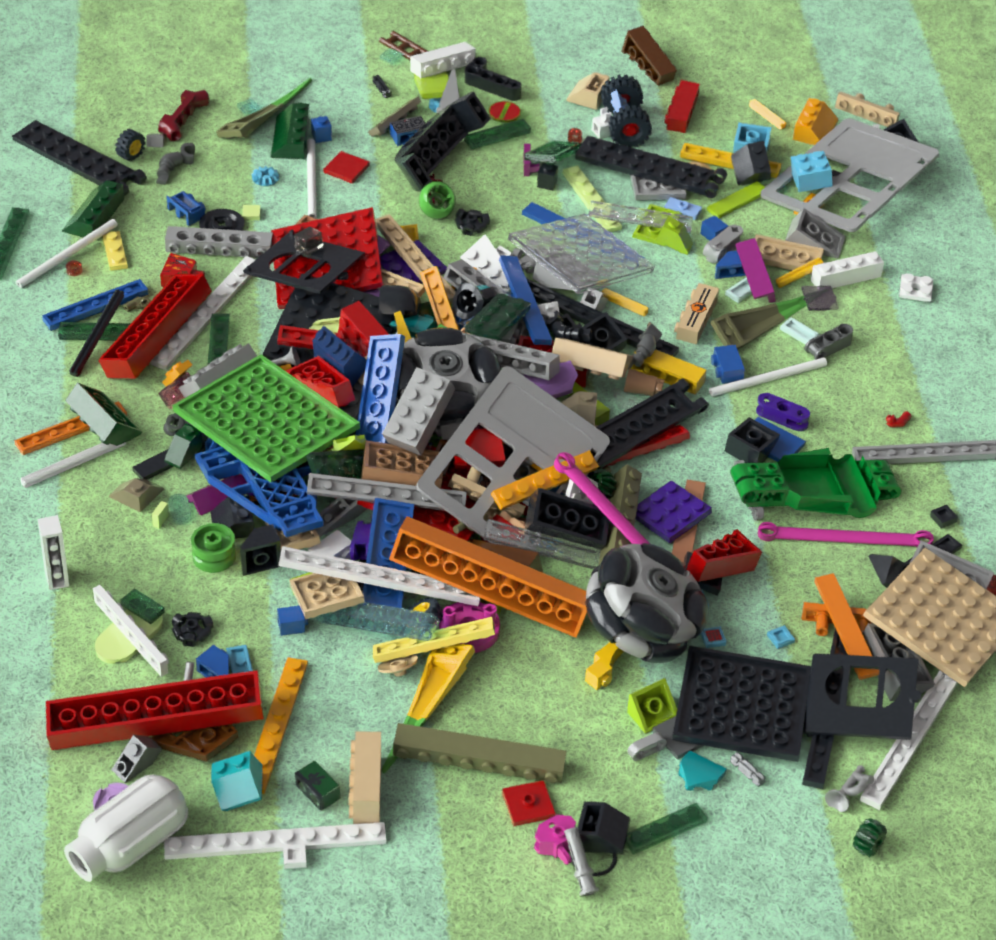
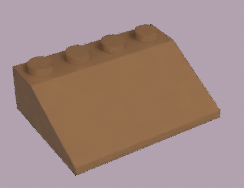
(396, 465)

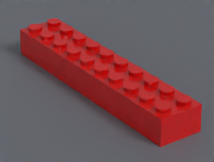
(154, 710)

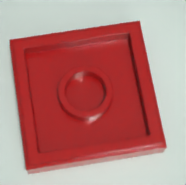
(346, 167)

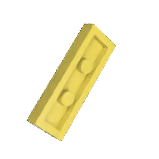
(115, 250)

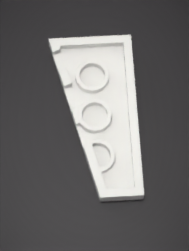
(486, 260)

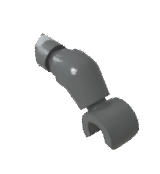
(174, 159)
(646, 345)

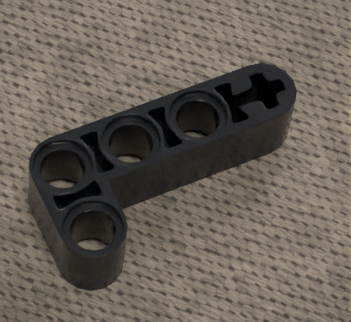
(494, 83)

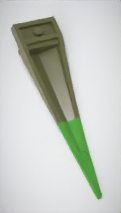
(246, 125)
(746, 325)

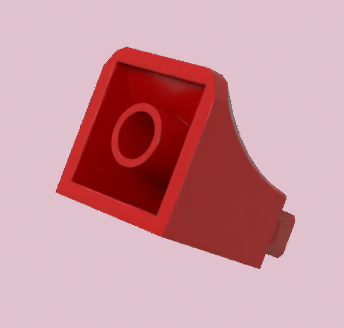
(486, 445)

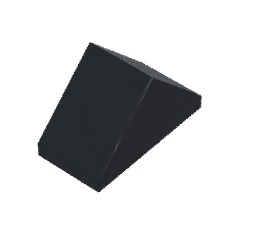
(886, 567)

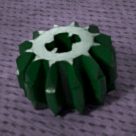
(605, 480)
(869, 837)

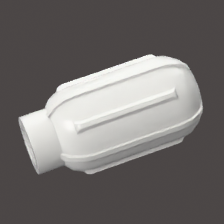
(127, 827)

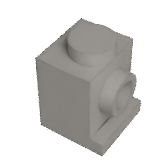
(594, 299)

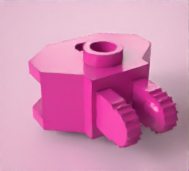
(553, 840)

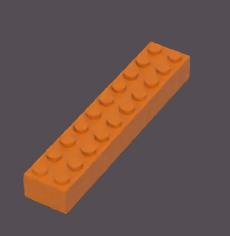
(490, 576)

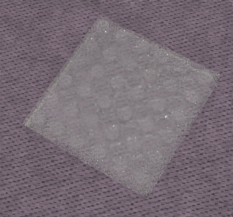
(581, 253)

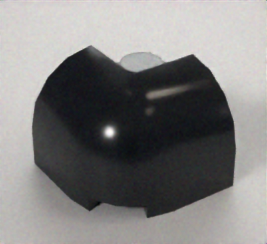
(399, 298)

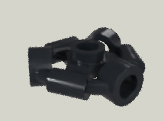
(468, 220)
(188, 632)

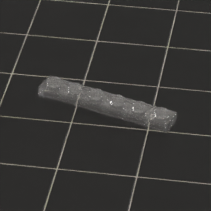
(635, 215)
(544, 544)

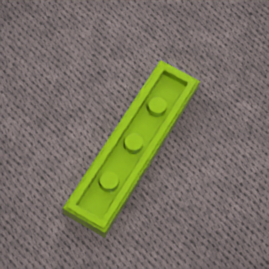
(736, 200)

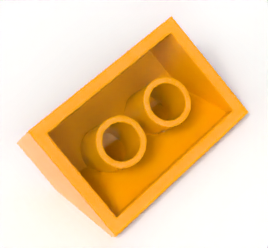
(814, 122)

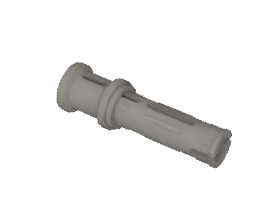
(583, 871)

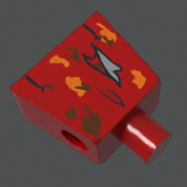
(178, 265)

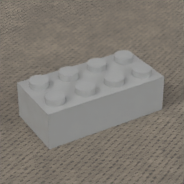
(217, 368)
(418, 411)

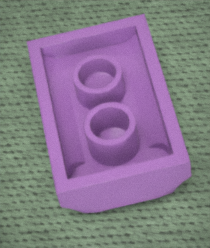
(561, 383)

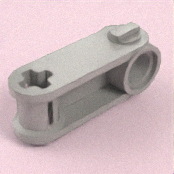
(722, 243)

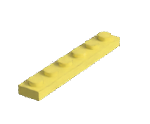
(441, 639)

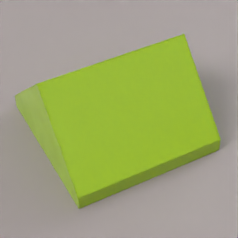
(652, 705)

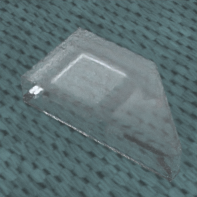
(624, 400)

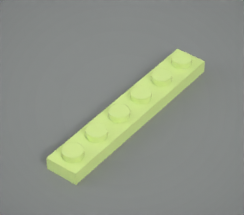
(587, 193)

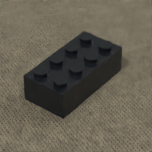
(567, 519)

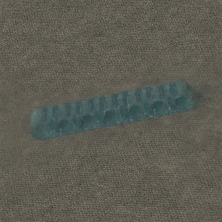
(384, 620)

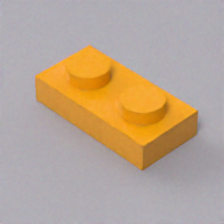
(176, 371)

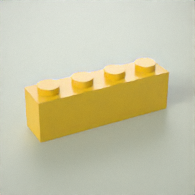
(672, 370)

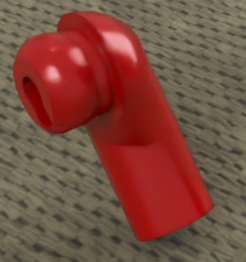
(892, 421)

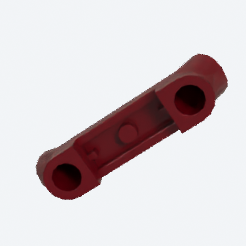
(190, 100)

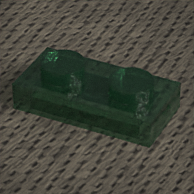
(142, 606)

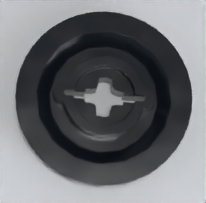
(231, 218)

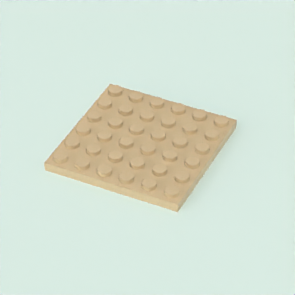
(939, 616)

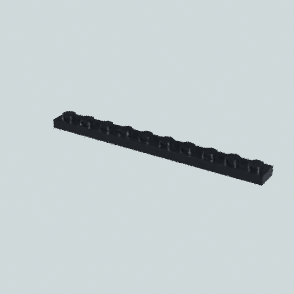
(586, 314)
(822, 744)

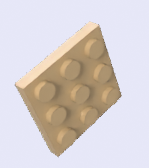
(324, 594)

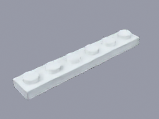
(127, 626)

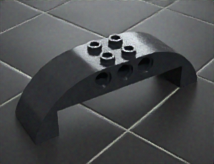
(438, 138)

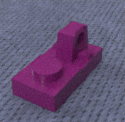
(527, 165)

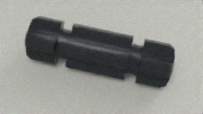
(381, 86)

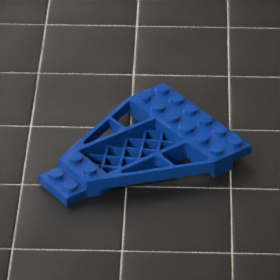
(290, 516)

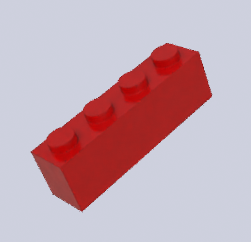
(682, 106)

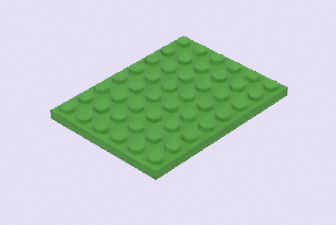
(265, 417)

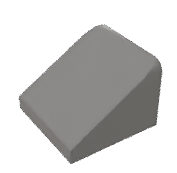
(155, 140)

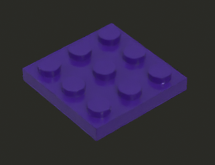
(395, 264)
(671, 511)

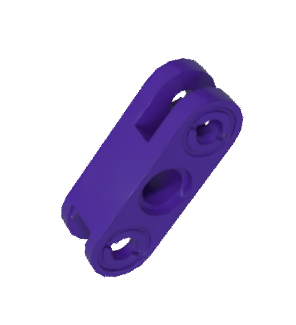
(783, 412)
(360, 541)

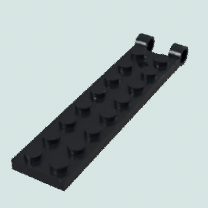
(76, 156)
(650, 166)
(648, 420)

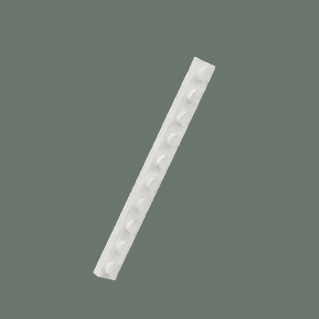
(202, 316)
(373, 575)
(903, 750)
(274, 840)

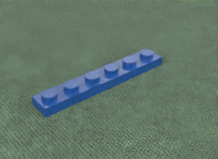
(93, 305)

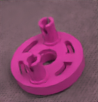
(463, 613)

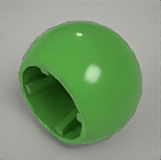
(432, 210)

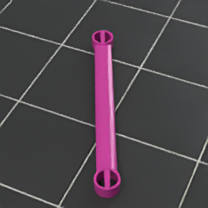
(598, 498)
(844, 536)

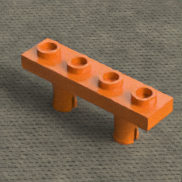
(819, 614)

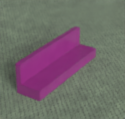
(755, 270)
(209, 497)

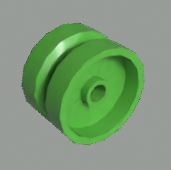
(213, 547)

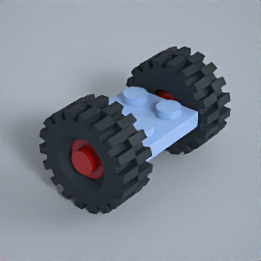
(629, 122)

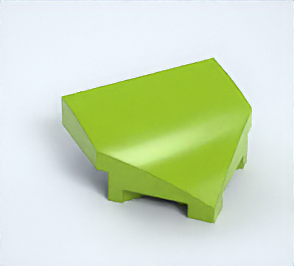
(350, 443)

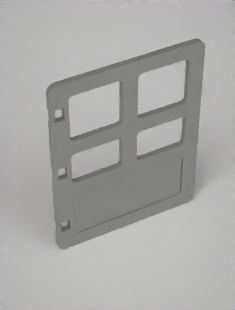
(864, 150)
(527, 421)

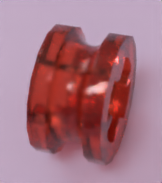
(576, 132)
(74, 264)

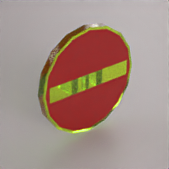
(504, 111)

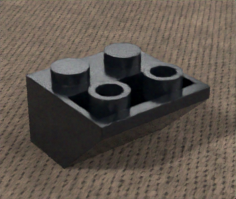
(603, 828)

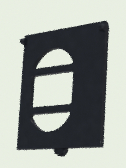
(338, 258)
(887, 722)

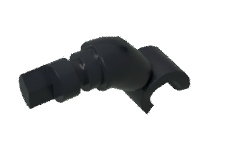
(560, 330)

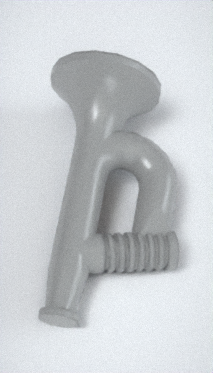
(292, 357)
(838, 798)

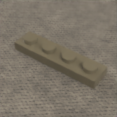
(399, 114)

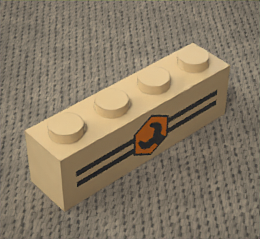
(696, 313)

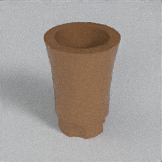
(642, 383)

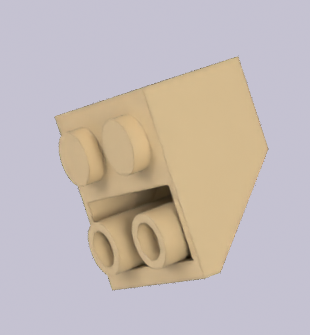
(588, 91)

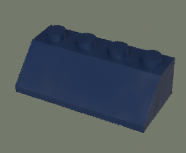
(339, 354)

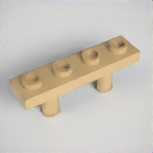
(858, 106)
(475, 490)

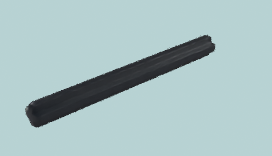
(96, 333)

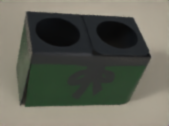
(318, 784)

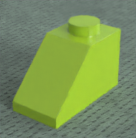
(675, 236)

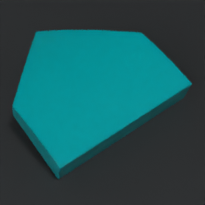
(700, 771)

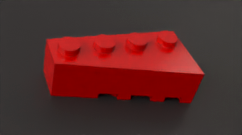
(324, 380)
(724, 557)

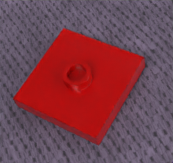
(528, 803)

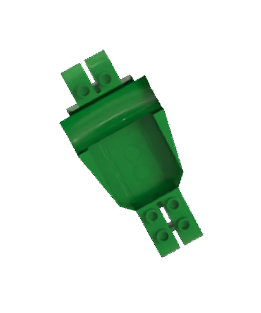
(817, 483)

